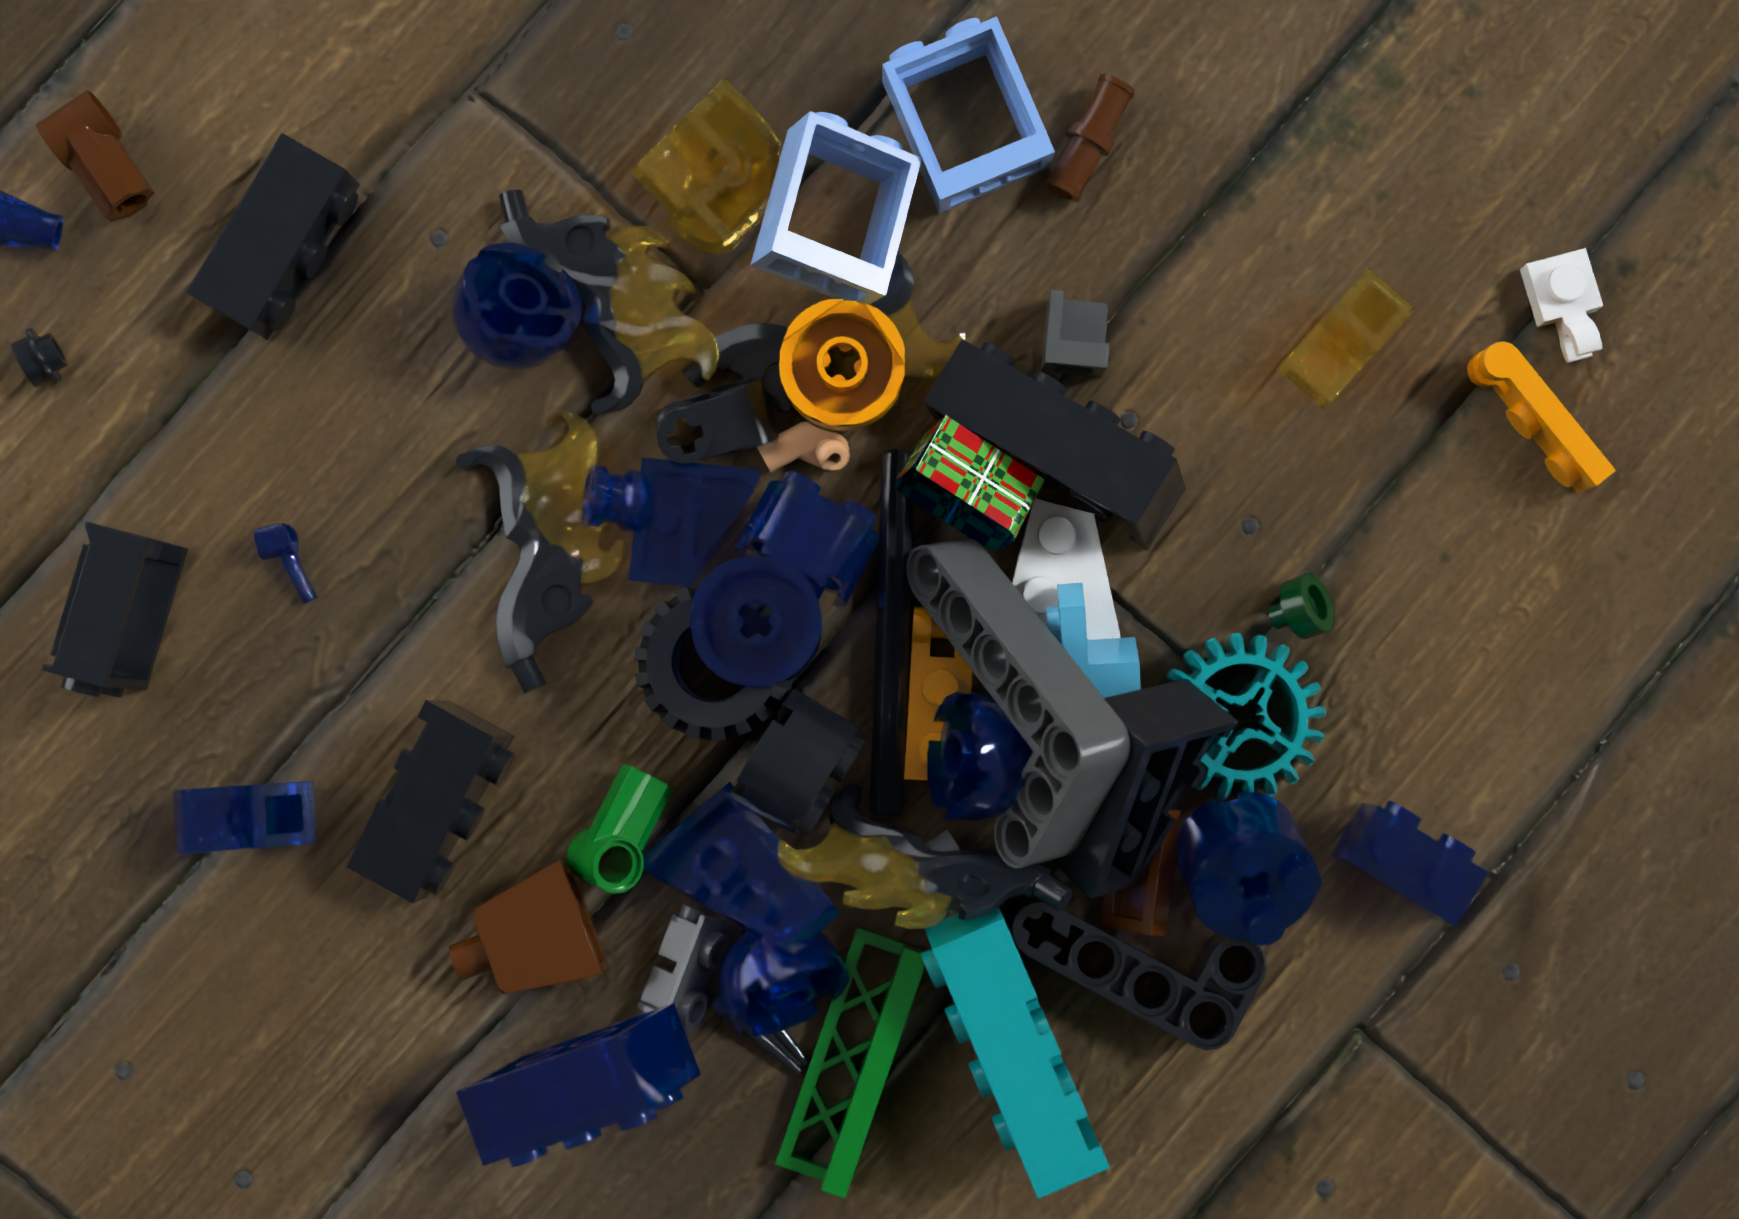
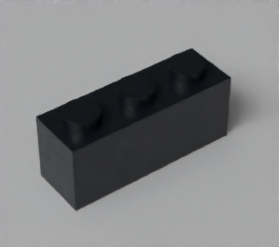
(276, 237)

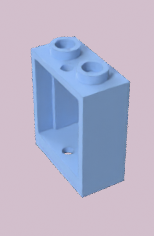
(991, 171)
(816, 264)

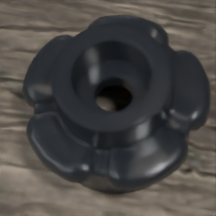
(39, 357)

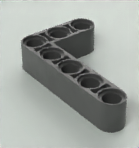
(1046, 696)

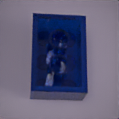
(580, 1088)

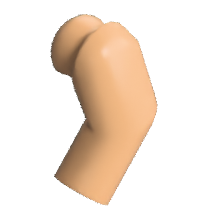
(809, 443)

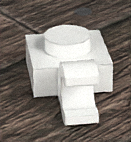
(1563, 293)

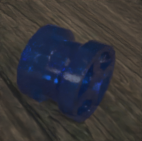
(613, 498)

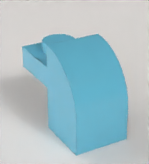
(1107, 663)

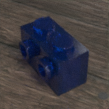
(1410, 863)

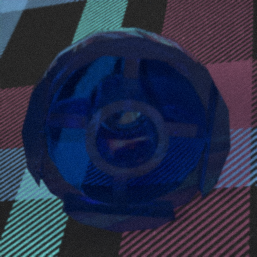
(514, 307)
(977, 760)
(784, 982)

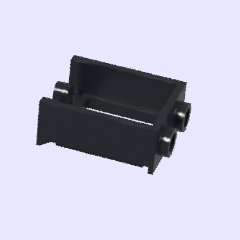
(115, 612)

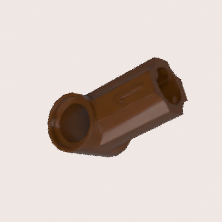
(89, 144)

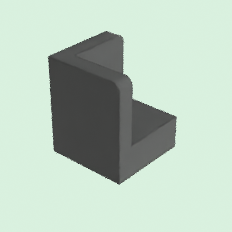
(1074, 337)

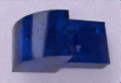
(244, 817)

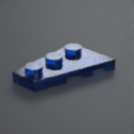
(732, 866)

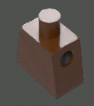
(533, 935)

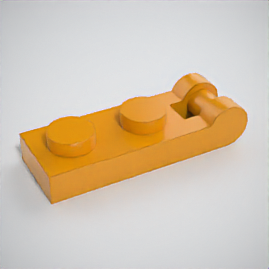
(1540, 415)
(929, 685)

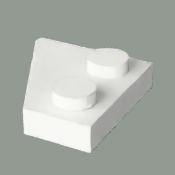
(1065, 548)

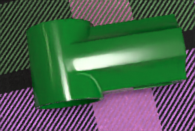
(622, 825)

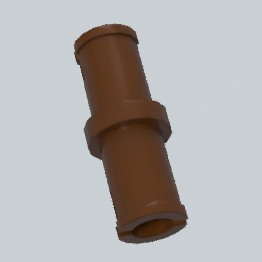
(1090, 137)

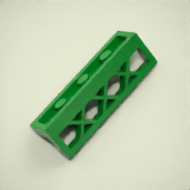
(873, 1071)

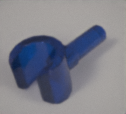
(283, 542)

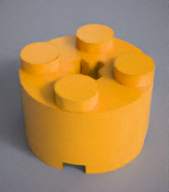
(850, 330)

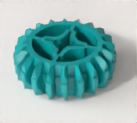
(1258, 691)

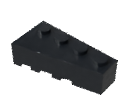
(1061, 439)

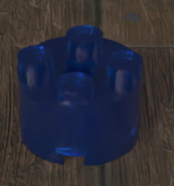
(812, 534)
(719, 624)
(1247, 867)

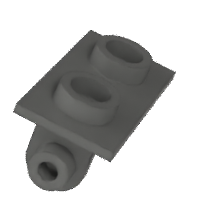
(699, 948)

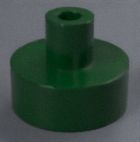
(1303, 607)

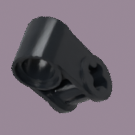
(730, 419)

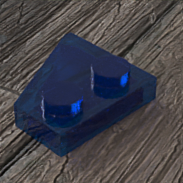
(686, 518)

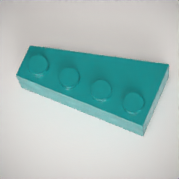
(1014, 1050)

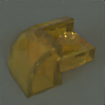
(714, 170)

